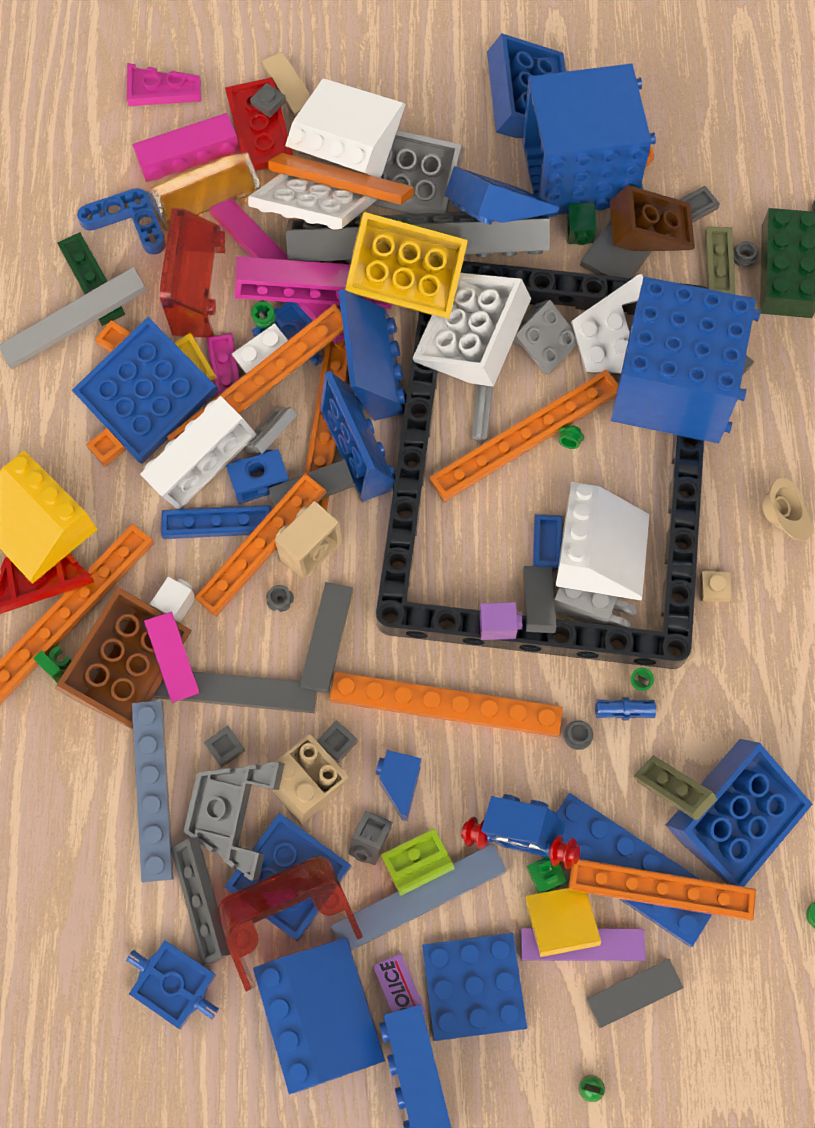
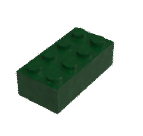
(788, 263)

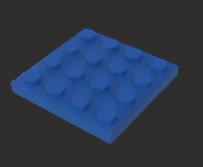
(145, 390)

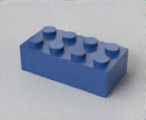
(416, 1069)

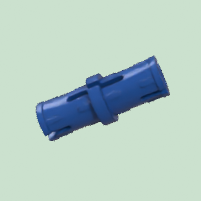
(625, 708)

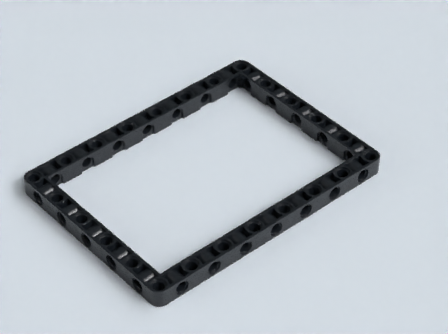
(583, 639)

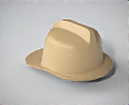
(786, 509)

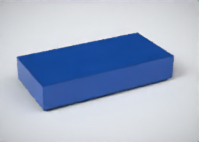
(547, 540)

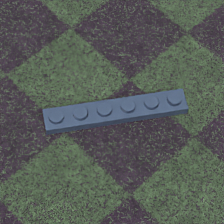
(152, 791)

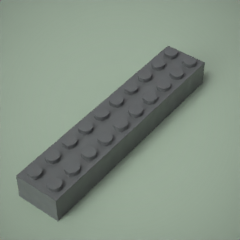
(323, 244)

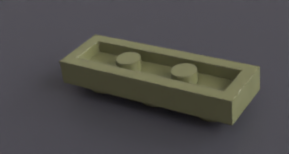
(720, 259)
(675, 787)

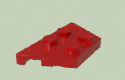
(19, 591)

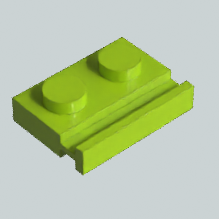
(417, 862)

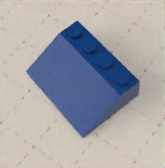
(509, 67)
(493, 199)
(372, 356)
(355, 439)
(750, 817)
(318, 1015)

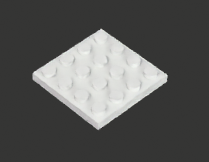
(309, 201)

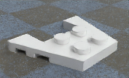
(603, 330)

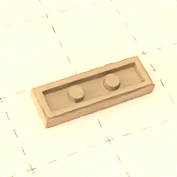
(286, 81)

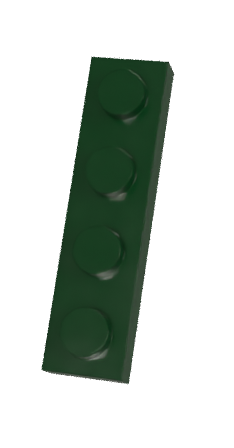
(86, 269)

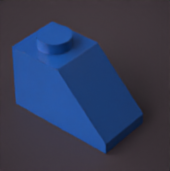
(399, 780)

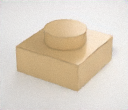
(715, 586)

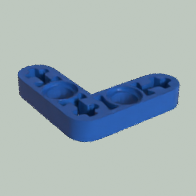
(135, 211)

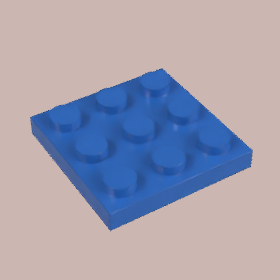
(284, 848)
(474, 987)

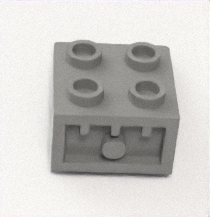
(545, 336)

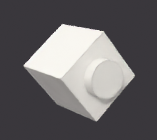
(174, 598)

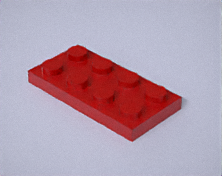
(255, 131)

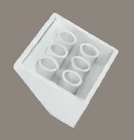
(347, 127)
(479, 329)
(603, 543)

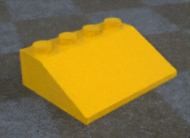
(405, 265)
(38, 518)

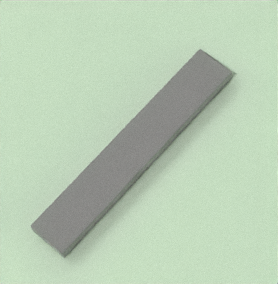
(72, 318)

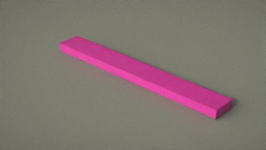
(257, 244)

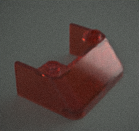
(188, 273)
(274, 894)

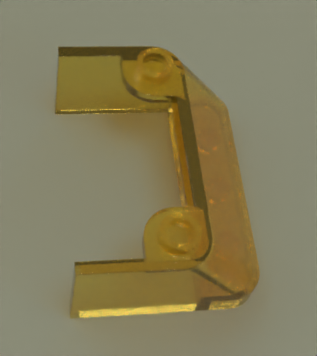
(205, 187)

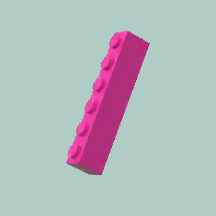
(292, 281)

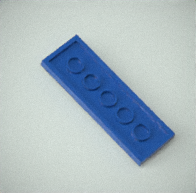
(611, 844)

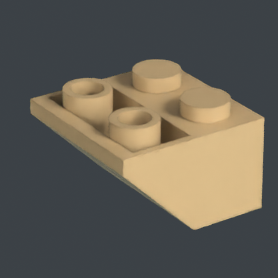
(308, 779)

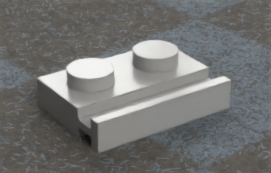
(270, 429)

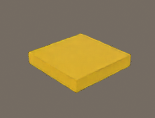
(562, 921)

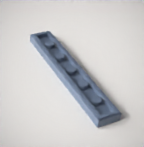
(398, 909)

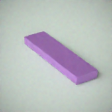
(614, 946)

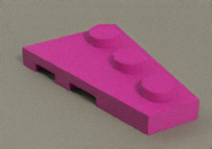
(155, 87)

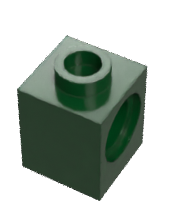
(581, 223)

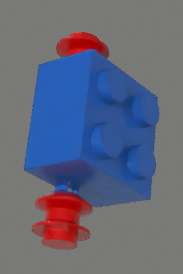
(522, 828)

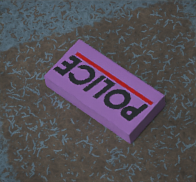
(397, 984)

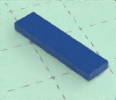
(212, 521)

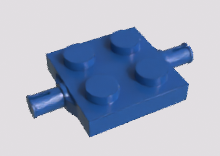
(290, 321)
(172, 984)

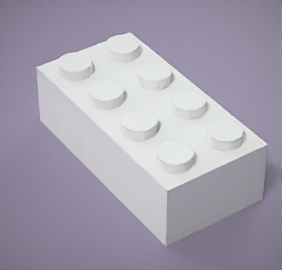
(198, 453)

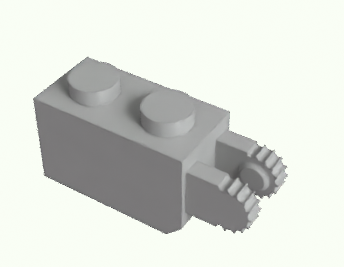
(592, 607)

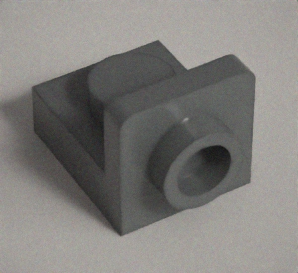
(369, 838)

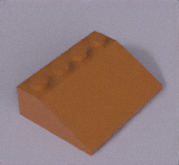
(116, 660)

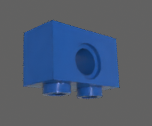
(251, 488)

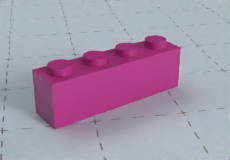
(186, 147)

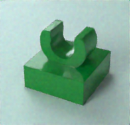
(51, 665)
(545, 875)

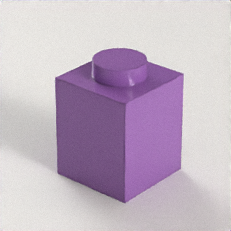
(499, 621)

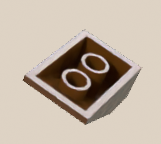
(650, 221)

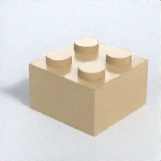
(308, 540)

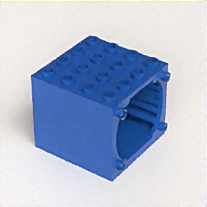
(585, 135)
(684, 360)

